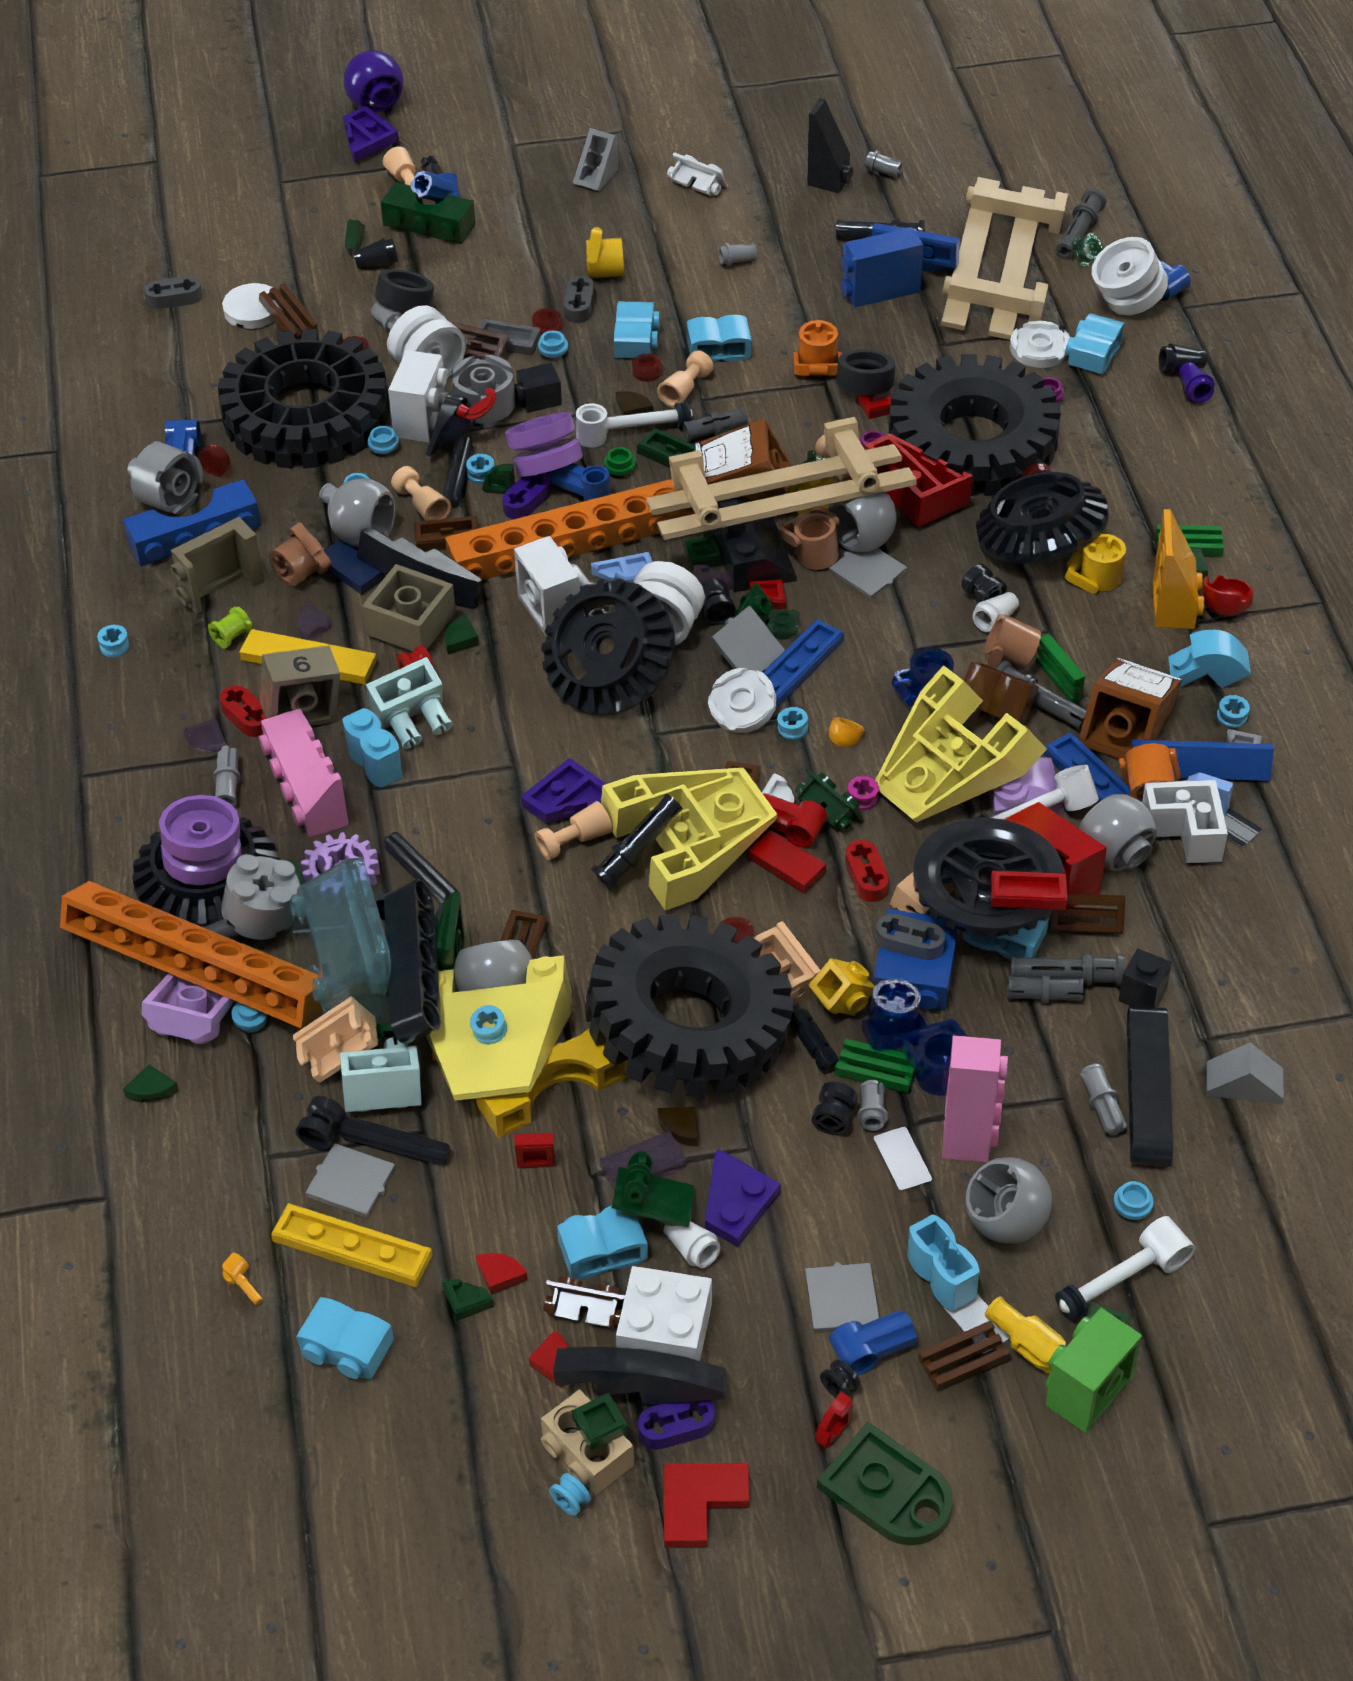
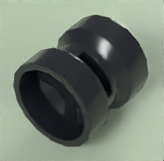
(982, 584)
(717, 603)
(834, 1108)
(319, 1125)

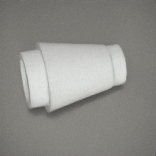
(987, 610)
(694, 1243)

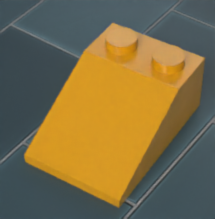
(1175, 579)

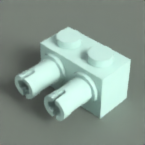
(405, 694)
(381, 1077)

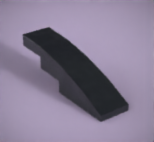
(384, 554)
(656, 1375)

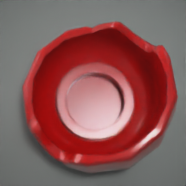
(1227, 596)

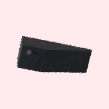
(827, 151)

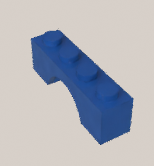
(155, 535)

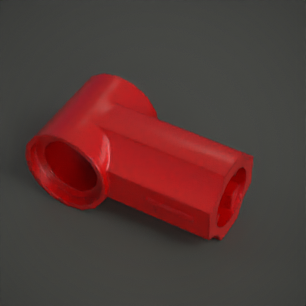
(798, 822)

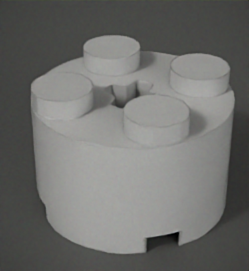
(474, 376)
(165, 477)
(259, 896)

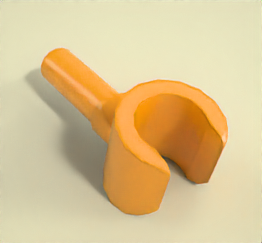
(233, 1271)

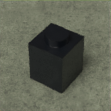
(538, 387)
(1144, 980)

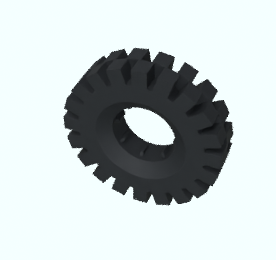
(1004, 396)
(323, 428)
(672, 958)

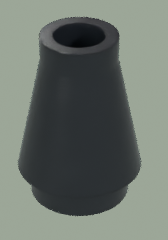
(376, 254)
(1174, 356)

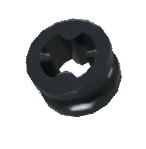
(840, 1379)

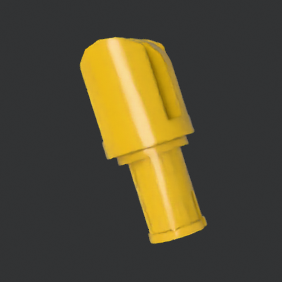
(1028, 1334)

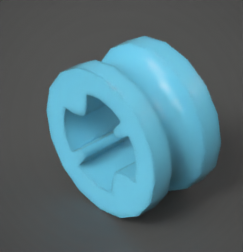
(474, 465)
(110, 633)
(1238, 704)
(792, 731)
(485, 1034)
(569, 1494)

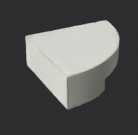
(778, 787)

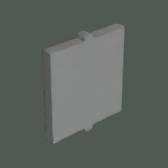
(868, 571)
(747, 642)
(350, 1180)
(841, 1295)

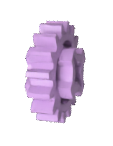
(337, 850)

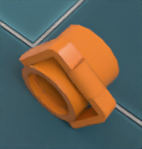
(817, 349)
(1147, 765)

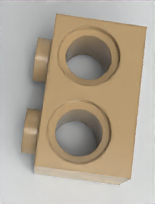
(575, 1451)

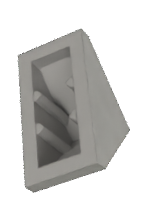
(597, 160)
(1245, 1075)

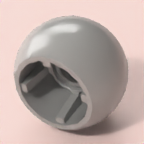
(358, 506)
(864, 521)
(1124, 828)
(491, 965)
(1008, 1200)

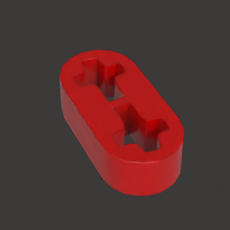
(239, 714)
(873, 869)

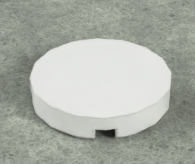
(244, 308)
(1039, 344)
(742, 700)

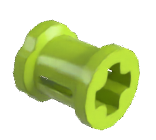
(230, 627)

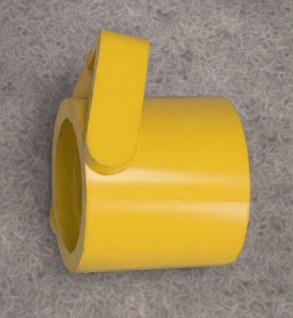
(604, 256)
(1101, 564)

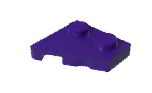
(367, 133)
(563, 792)
(737, 1198)

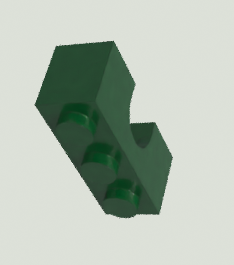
(446, 221)

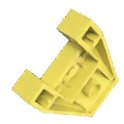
(944, 763)
(717, 824)
(534, 1022)

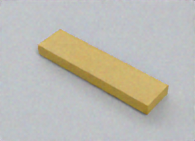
(353, 664)
(352, 1245)

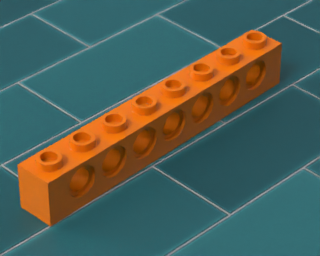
(575, 527)
(191, 953)

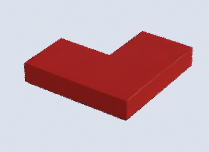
(693, 1489)

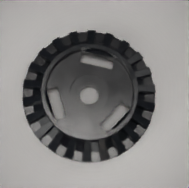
(1046, 519)
(608, 686)
(963, 854)
(187, 901)

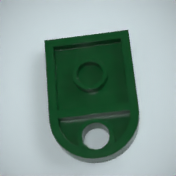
(887, 1486)

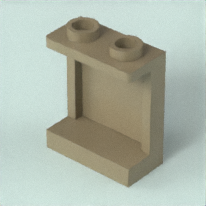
(216, 561)

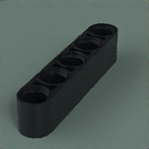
(414, 964)
(1149, 1086)

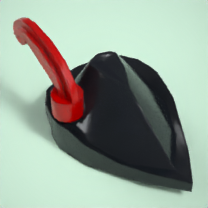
(457, 418)

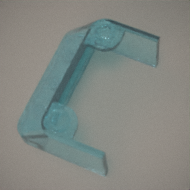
(346, 936)

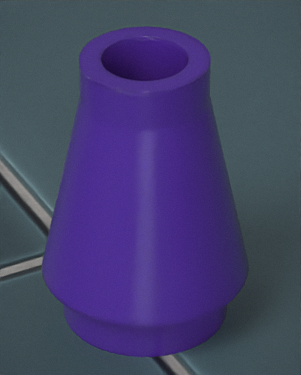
(1196, 383)

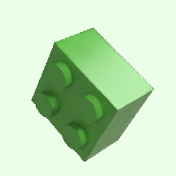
(1092, 1369)

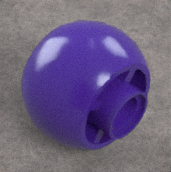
(373, 80)

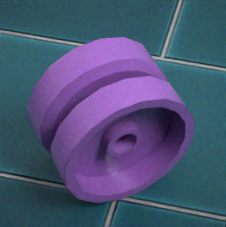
(544, 444)
(199, 839)

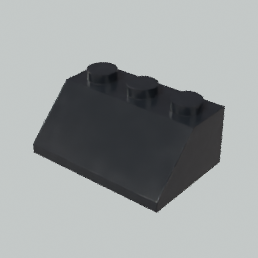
(753, 550)

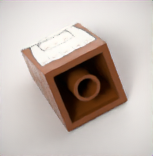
(744, 453)
(1128, 706)

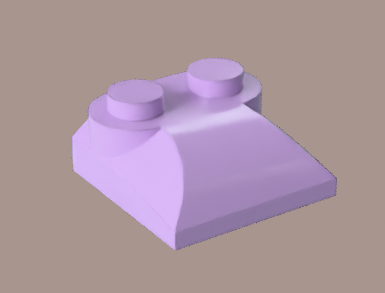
(1033, 784)
(185, 1010)

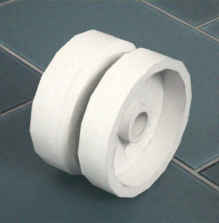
(1129, 276)
(428, 332)
(677, 591)

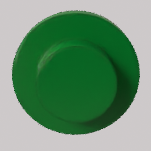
(619, 461)

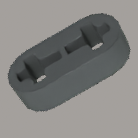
(173, 292)
(575, 298)
(910, 936)

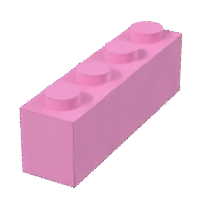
(304, 772)
(973, 1098)

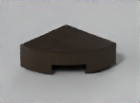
(633, 403)
(680, 1122)

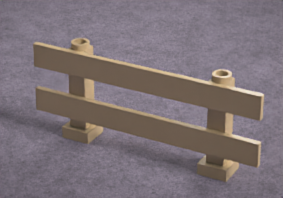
(1008, 295)
(840, 440)

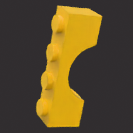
(569, 1061)

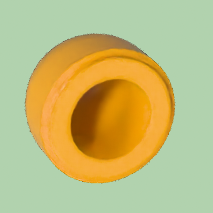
(845, 732)

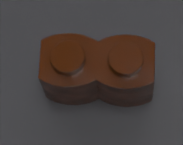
(1000, 692)

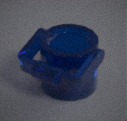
(922, 669)
(892, 1014)
(932, 1054)

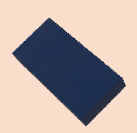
(352, 569)

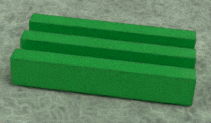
(1201, 536)
(1060, 668)
(878, 1062)

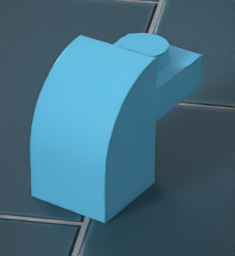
(1212, 654)

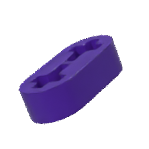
(522, 492)
(676, 1423)

